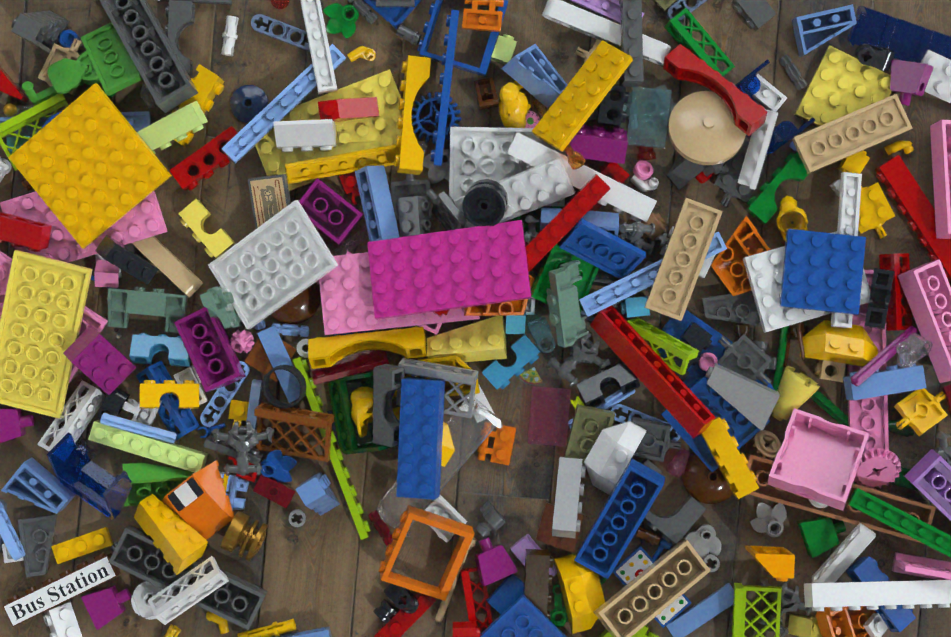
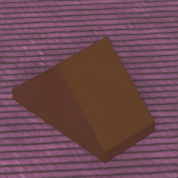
(486, 93)

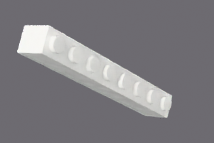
(620, 196)
(877, 594)

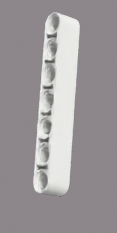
(600, 28)

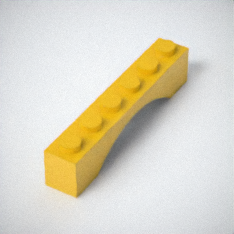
(410, 154)
(328, 350)

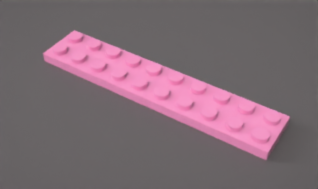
(870, 413)

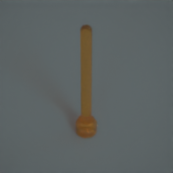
(575, 158)

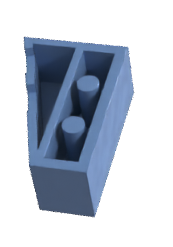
(820, 27)
(536, 75)
(38, 486)
(318, 494)

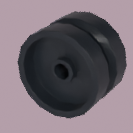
(484, 192)

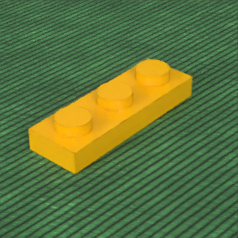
(82, 545)

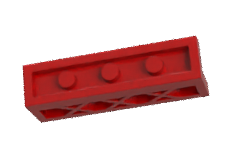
(895, 309)
(470, 601)

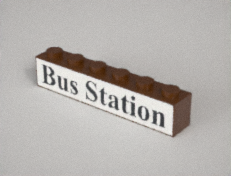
(60, 590)

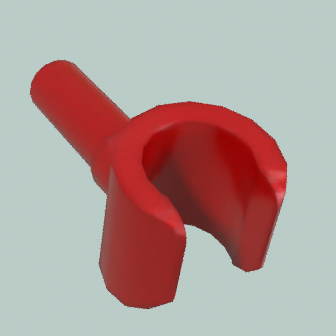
(702, 178)

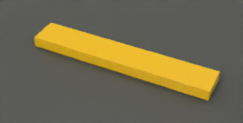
(340, 163)

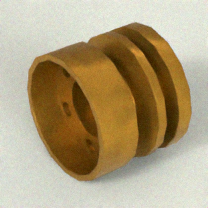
(244, 536)

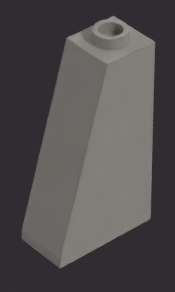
(744, 394)

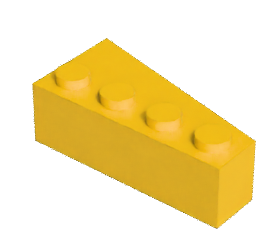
(729, 459)
(170, 533)

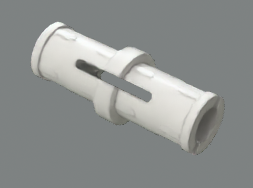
(229, 35)

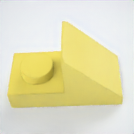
(803, 626)

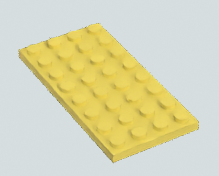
(350, 134)
(36, 326)

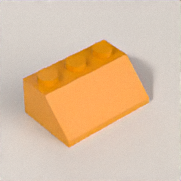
(775, 560)

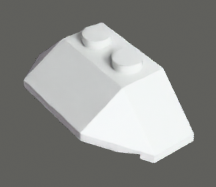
(612, 454)

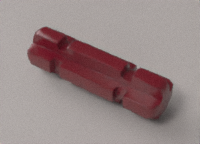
(381, 527)

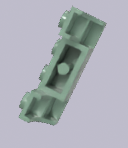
(138, 301)
(219, 304)
(564, 304)

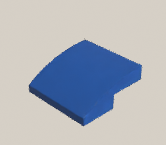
(506, 593)

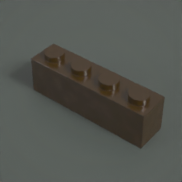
(538, 578)

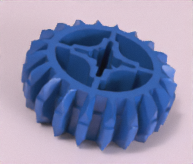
(426, 120)

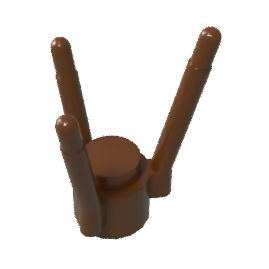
(797, 331)

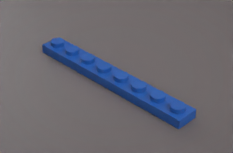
(445, 80)

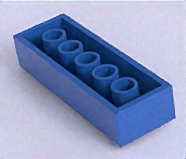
(420, 438)
(620, 518)

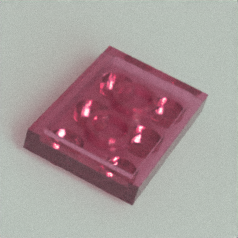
(549, 416)

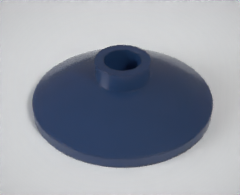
(239, 97)

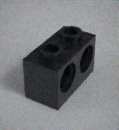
(608, 105)

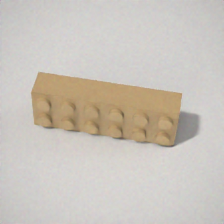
(652, 590)

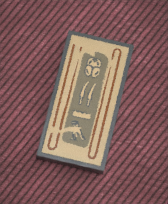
(268, 196)

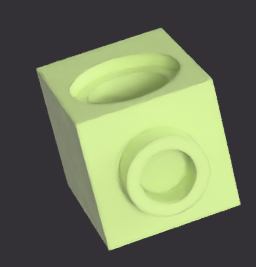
(504, 49)

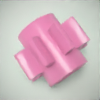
(242, 341)

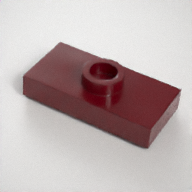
(274, 491)

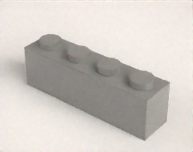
(567, 497)

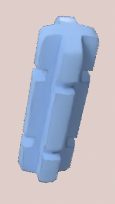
(292, 330)

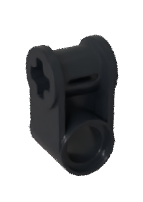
(878, 56)
(113, 402)
(402, 598)

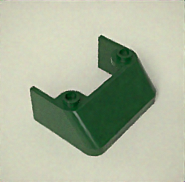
(347, 432)

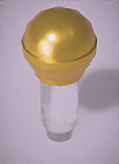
(11, 110)

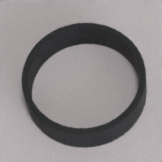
(265, 386)

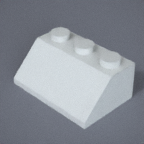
(305, 134)

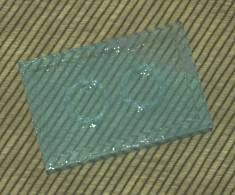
(649, 117)

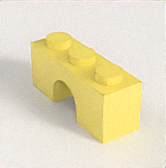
(194, 217)

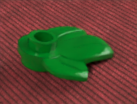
(338, 20)

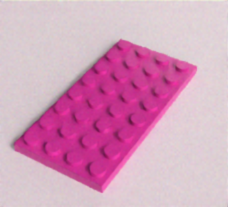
(449, 270)

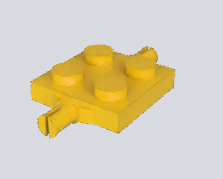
(874, 210)
(921, 411)

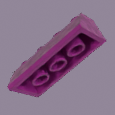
(209, 350)

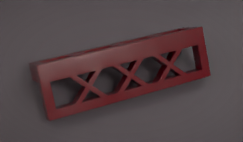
(350, 365)

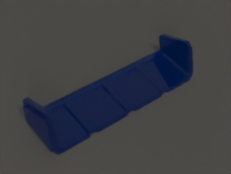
(903, 37)

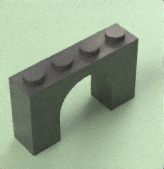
(680, 521)

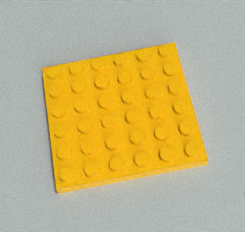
(89, 166)

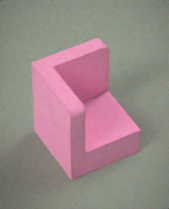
(106, 274)

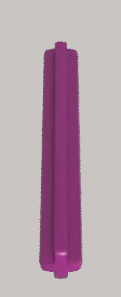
(881, 358)

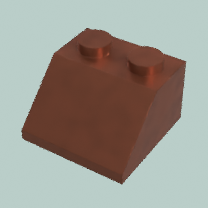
(545, 531)

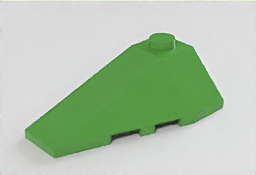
(152, 479)

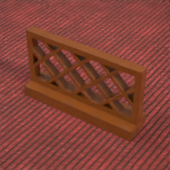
(298, 417)

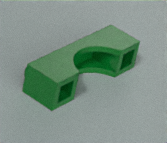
(764, 205)

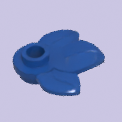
(279, 465)

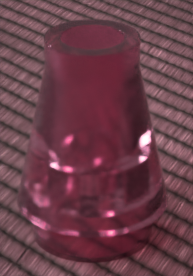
(678, 463)

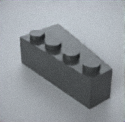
(40, 28)

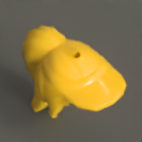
(513, 103)
(788, 213)
(362, 408)

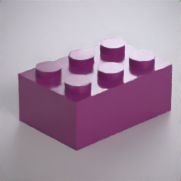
(601, 143)
(330, 211)
(99, 360)

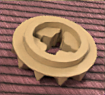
(764, 437)

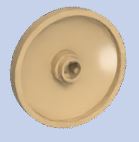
(704, 129)

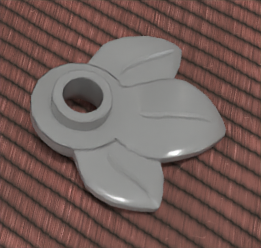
(437, 174)
(769, 516)
(703, 544)

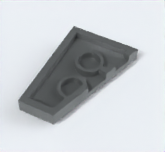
(732, 308)
(37, 539)

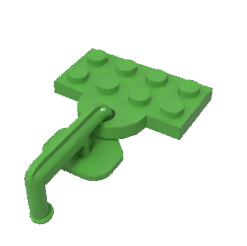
(103, 62)

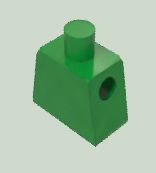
(820, 534)

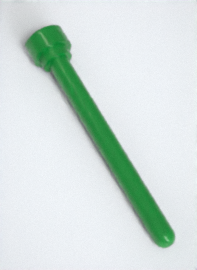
(780, 357)

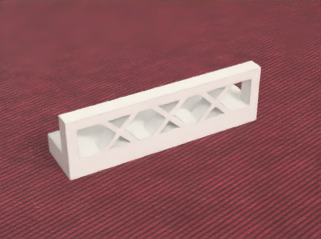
(757, 152)
(75, 421)
(844, 555)
(188, 594)

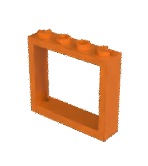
(412, 513)

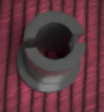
(408, 34)

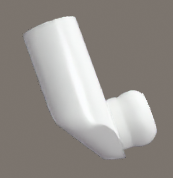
(645, 185)

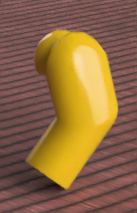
(362, 52)
(899, 145)
(222, 623)

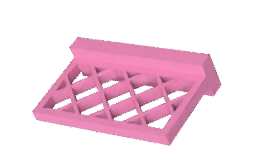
(921, 566)

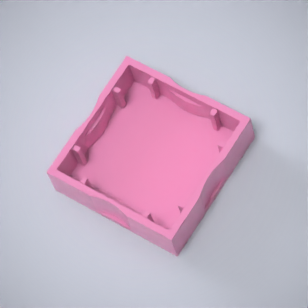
(818, 459)

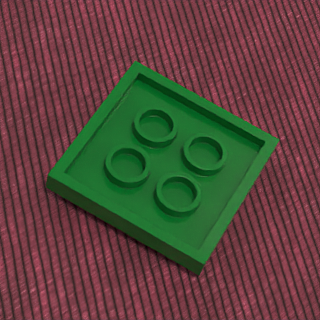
(552, 261)

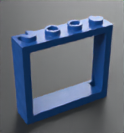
(429, 29)

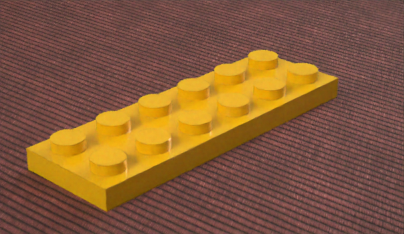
(582, 95)

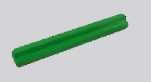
(830, 408)

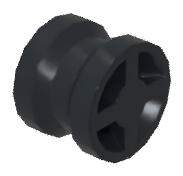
(385, 611)

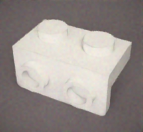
(443, 508)
(62, 621)

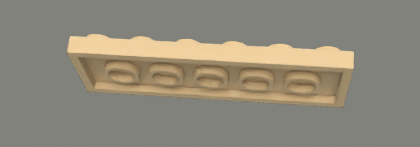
(852, 133)
(683, 259)

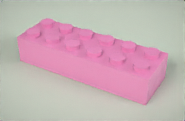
(941, 167)
(930, 304)

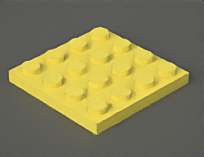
(841, 88)

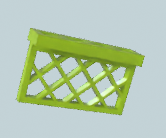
(26, 118)
(740, 608)

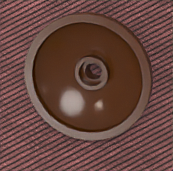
(300, 307)
(699, 485)

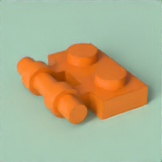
(483, 19)
(502, 445)

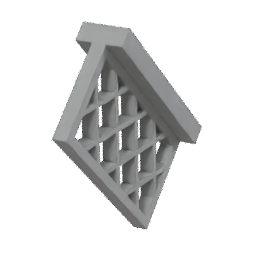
(447, 373)

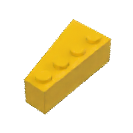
(208, 86)

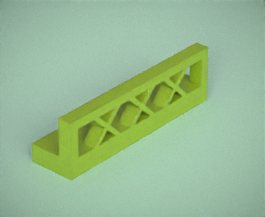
(667, 342)

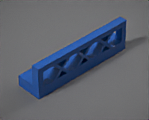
(181, 418)

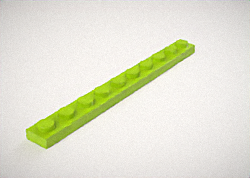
(335, 454)

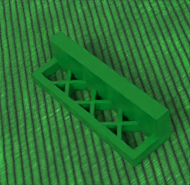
(685, 38)

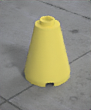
(794, 392)

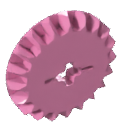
(881, 459)

